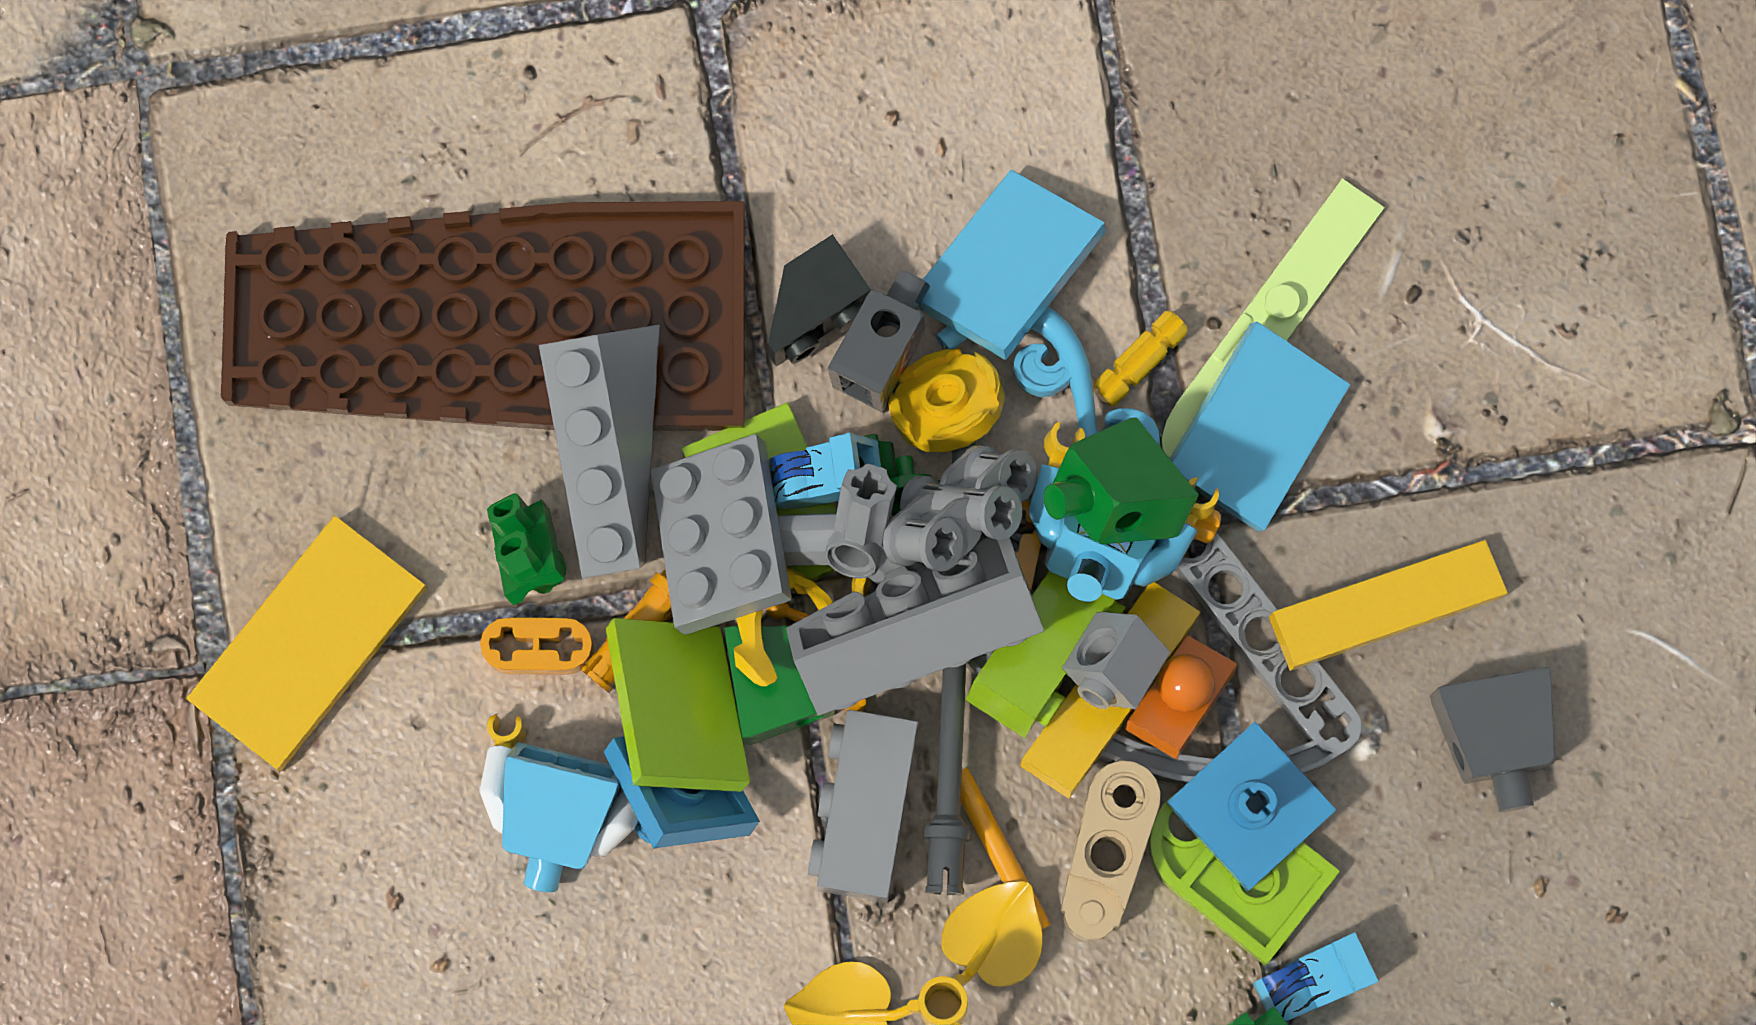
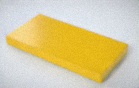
(307, 643)

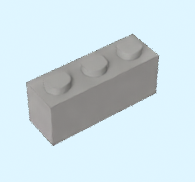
(863, 805)

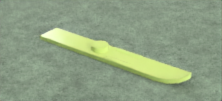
(1287, 292)

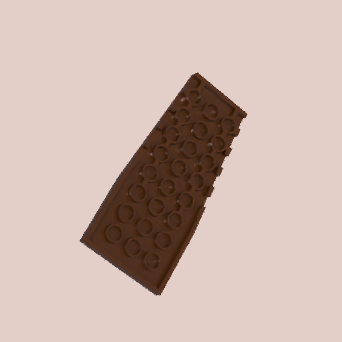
(454, 310)

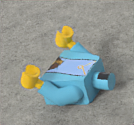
(1103, 568)

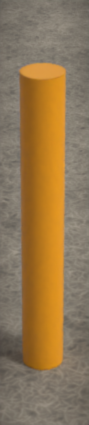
(993, 838)

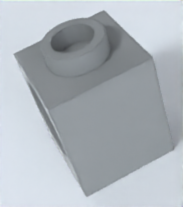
(1115, 660)

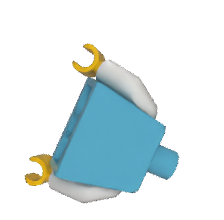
(551, 806)

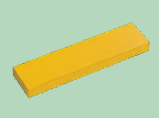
(1387, 605)
(1081, 731)

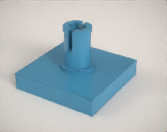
(1251, 806)
(681, 814)

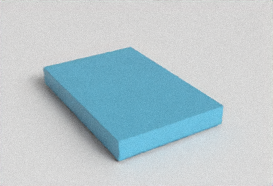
(1009, 263)
(1258, 425)

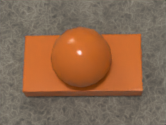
(1181, 696)

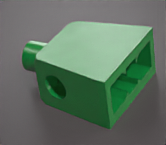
(1121, 487)
(775, 707)

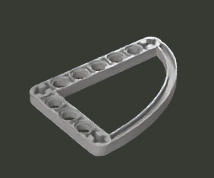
(1265, 664)

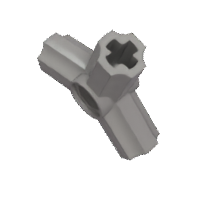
(853, 536)

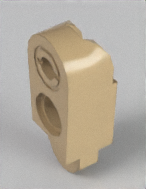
(1097, 898)

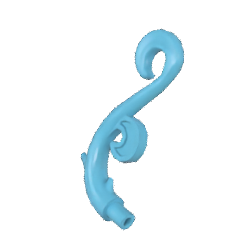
(1071, 369)

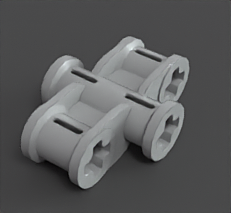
(948, 517)

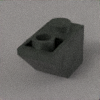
(814, 297)

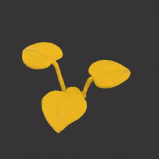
(987, 934)

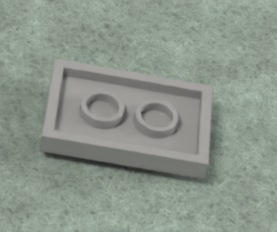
(720, 535)

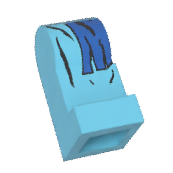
(817, 473)
(1317, 978)

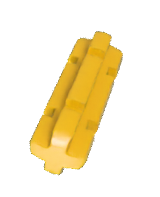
(1140, 358)

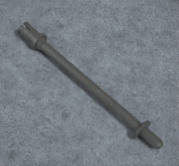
(947, 829)

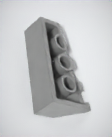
(603, 428)
(914, 626)

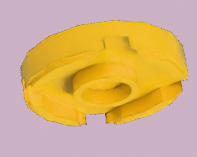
(947, 400)

